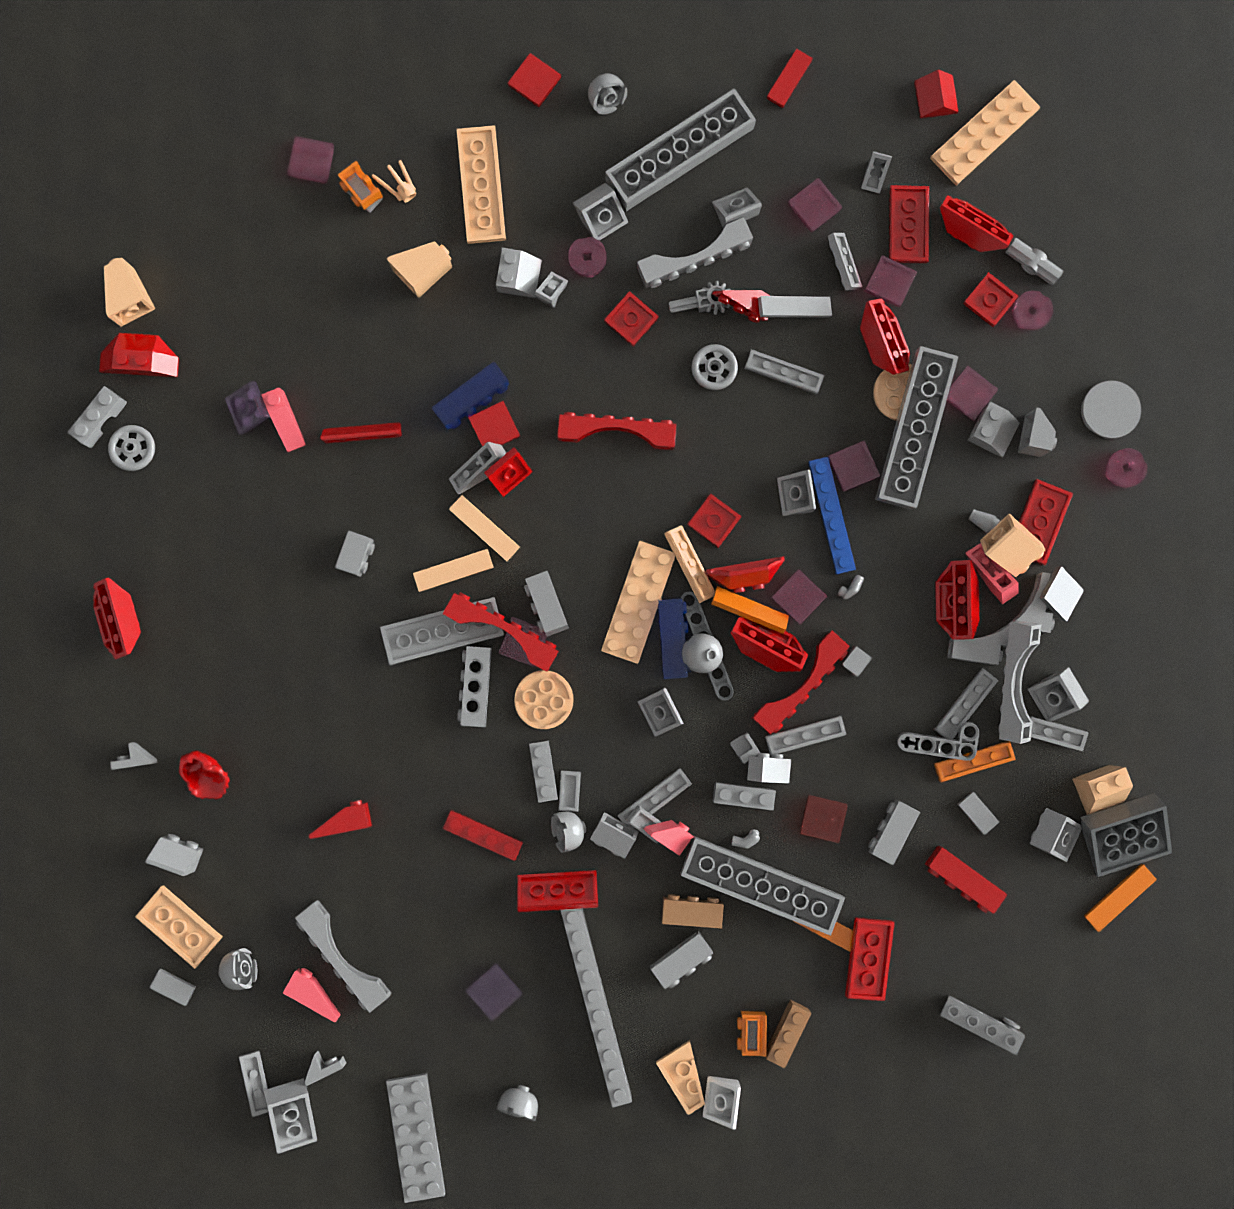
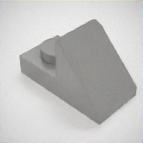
(551, 289)
(137, 757)
(319, 1070)

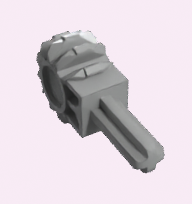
(701, 300)

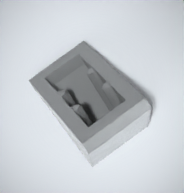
(876, 172)

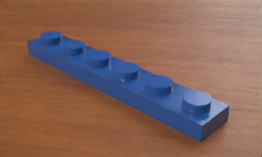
(832, 515)

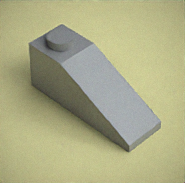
(473, 470)

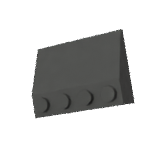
(1127, 834)

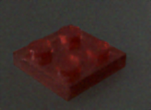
(823, 818)

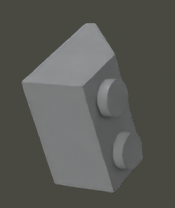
(601, 211)
(518, 273)
(994, 429)
(1037, 434)
(1058, 695)
(1056, 834)
(175, 855)

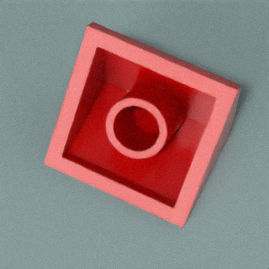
(936, 94)

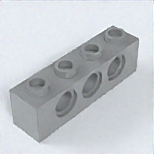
(479, 717)
(982, 1025)

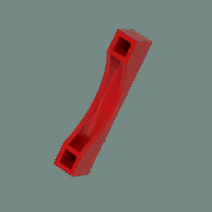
(657, 434)
(464, 611)
(827, 653)

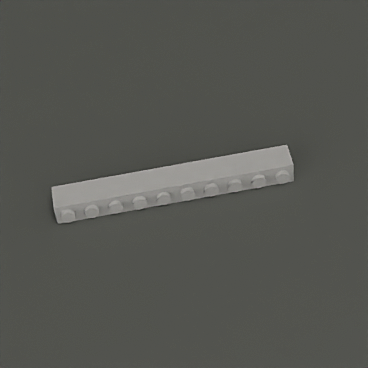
(597, 1006)

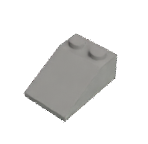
(290, 1115)

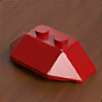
(974, 226)
(884, 338)
(139, 356)
(746, 575)
(958, 600)
(115, 617)
(769, 647)

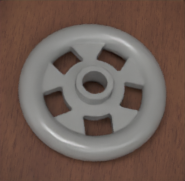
(718, 351)
(146, 454)

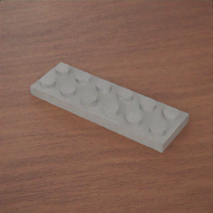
(435, 634)
(415, 1137)

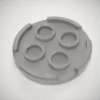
(1111, 409)

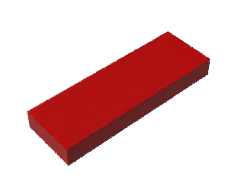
(789, 78)

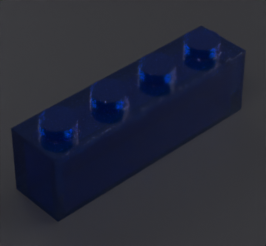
(470, 396)
(673, 637)

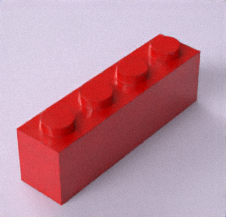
(966, 879)

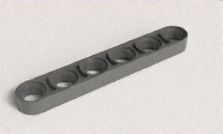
(703, 626)

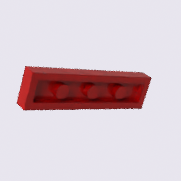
(483, 835)

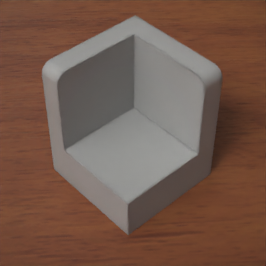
(856, 661)
(744, 747)

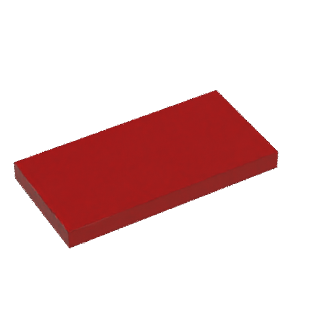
(909, 224)
(1045, 514)
(557, 891)
(869, 959)

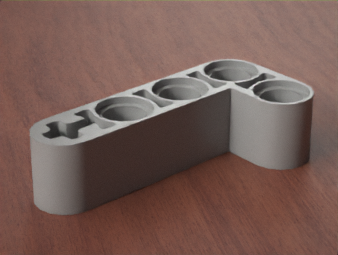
(935, 749)

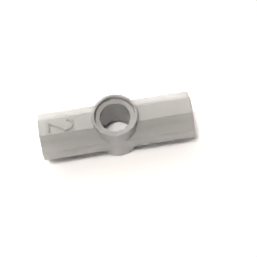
(1034, 261)

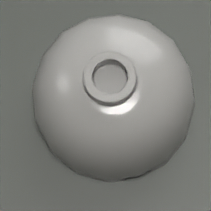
(606, 93)
(702, 653)
(568, 830)
(238, 969)
(519, 1103)

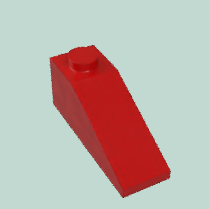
(348, 819)

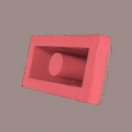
(671, 835)

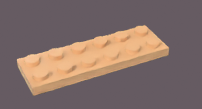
(985, 132)
(481, 184)
(638, 602)

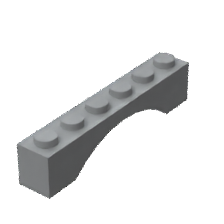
(659, 268)
(1015, 721)
(367, 988)

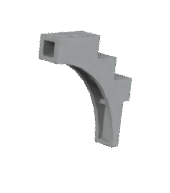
(988, 648)

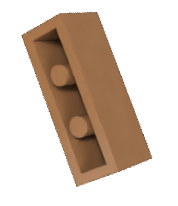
(692, 911)
(787, 1033)

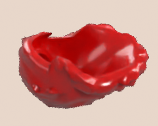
(203, 775)

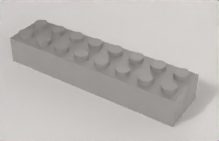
(680, 149)
(916, 428)
(762, 885)

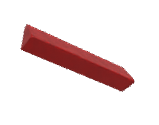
(363, 432)

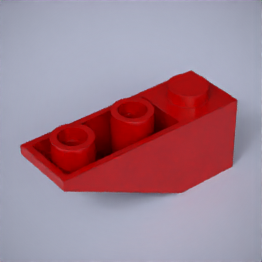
(743, 302)

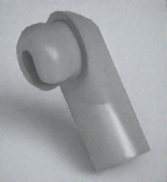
(853, 589)
(748, 841)

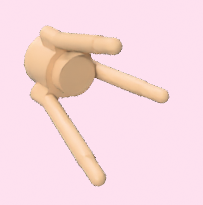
(405, 191)

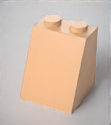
(421, 266)
(124, 293)
(1012, 546)
(1103, 788)

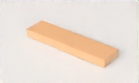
(484, 528)
(690, 564)
(453, 570)

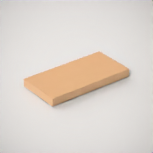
(178, 926)

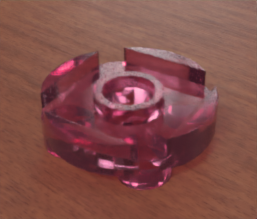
(585, 246)
(1025, 319)
(1136, 464)

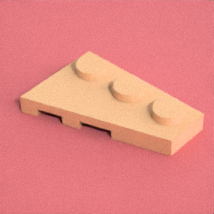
(682, 1076)

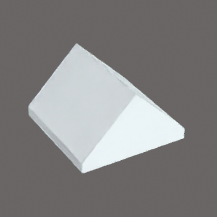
(722, 1101)

